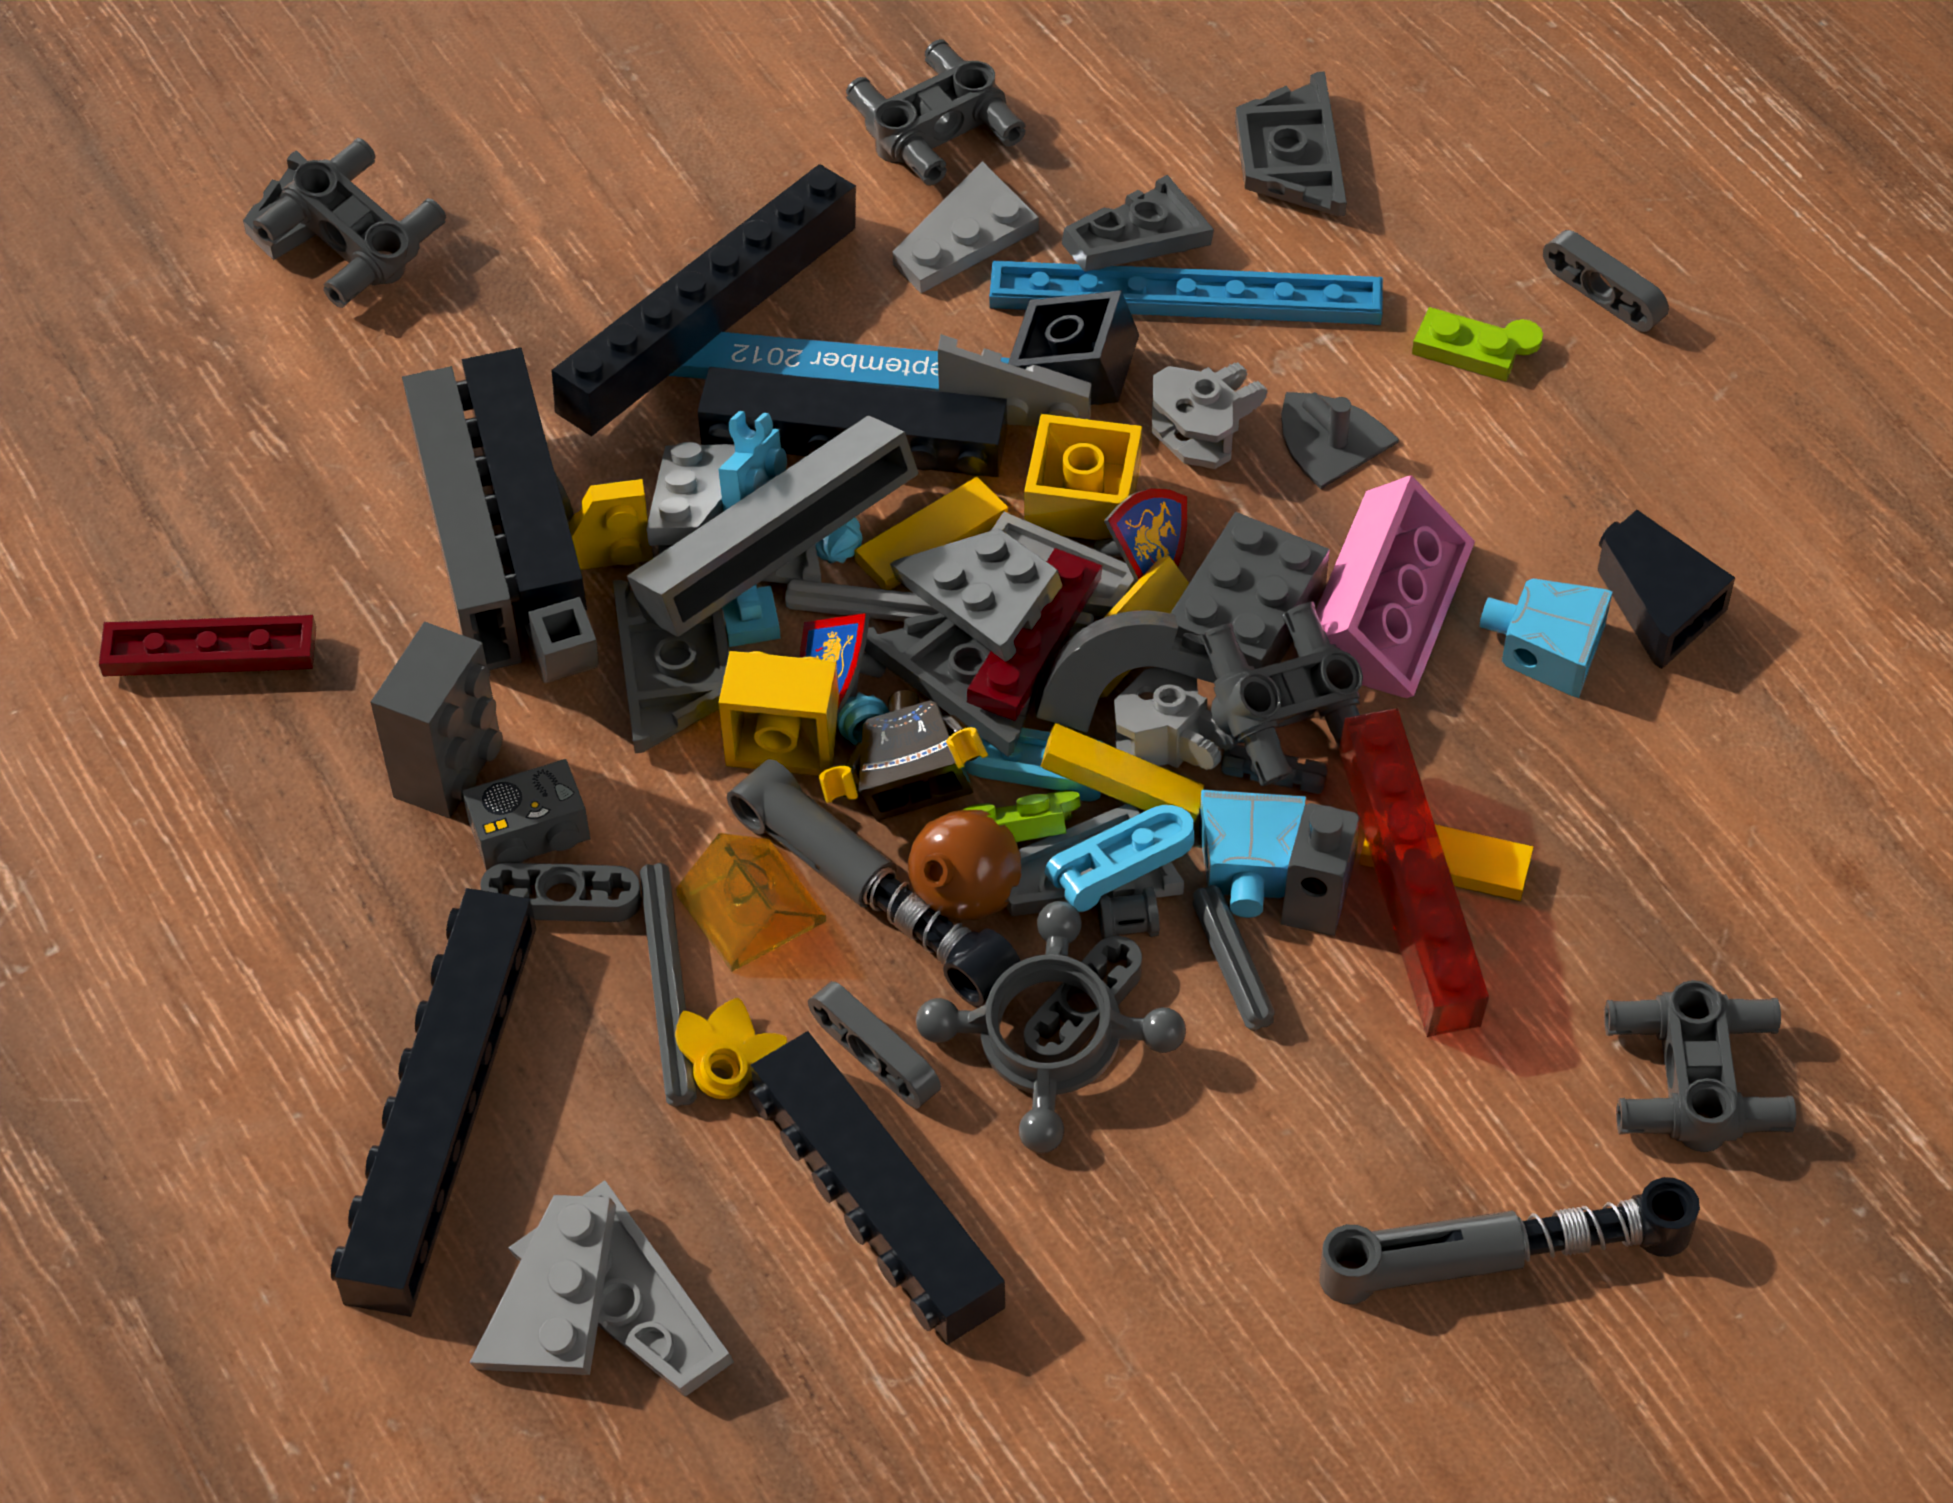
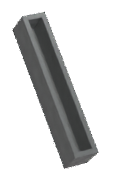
(772, 525)

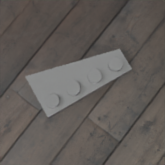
(650, 1309)

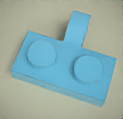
(755, 460)

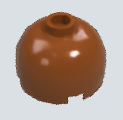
(964, 865)

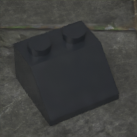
(1082, 338)

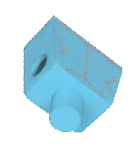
(1551, 631)
(1248, 845)

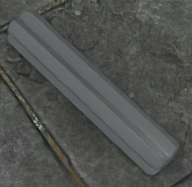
(1233, 957)

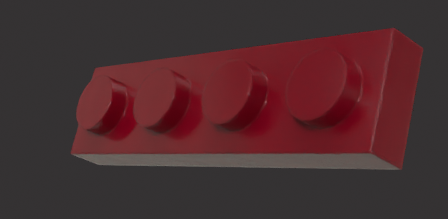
(207, 645)
(1008, 685)

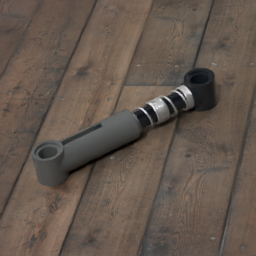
(775, 804)
(1501, 1241)

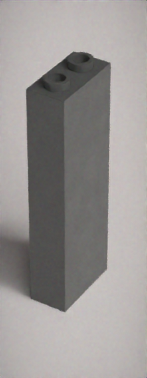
(461, 515)

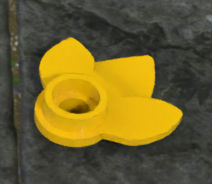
(723, 1043)

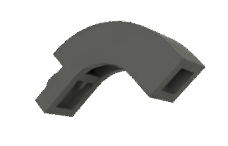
(559, 640)
(1109, 649)

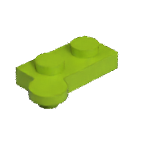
(1475, 344)
(1034, 814)

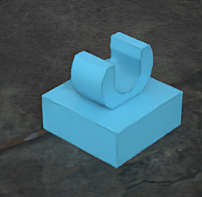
(751, 617)

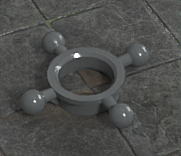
(1042, 1127)

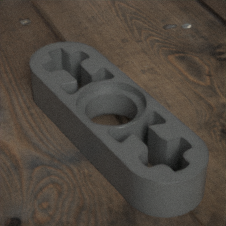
(1630, 294)
(577, 908)
(1081, 1025)
(874, 1044)

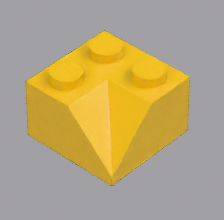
(1080, 474)
(779, 711)

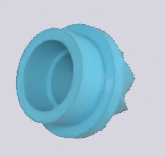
(840, 543)
(855, 714)

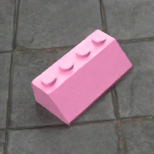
(1394, 584)

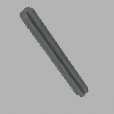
(666, 981)

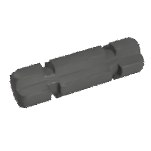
(1310, 775)

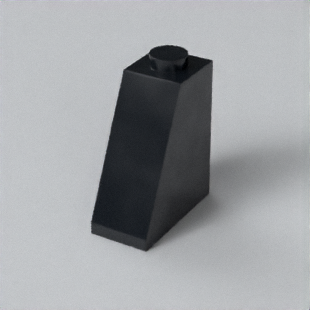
(1661, 585)

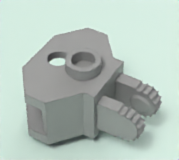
(1203, 410)
(1170, 725)

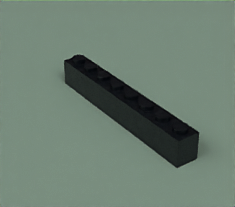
(703, 300)
(435, 1104)

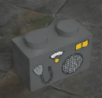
(527, 814)

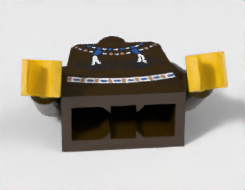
(907, 759)

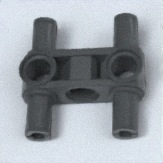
(935, 112)
(349, 222)
(1259, 700)
(1699, 1066)

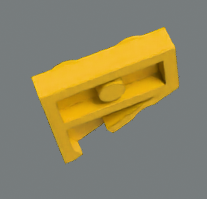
(611, 526)

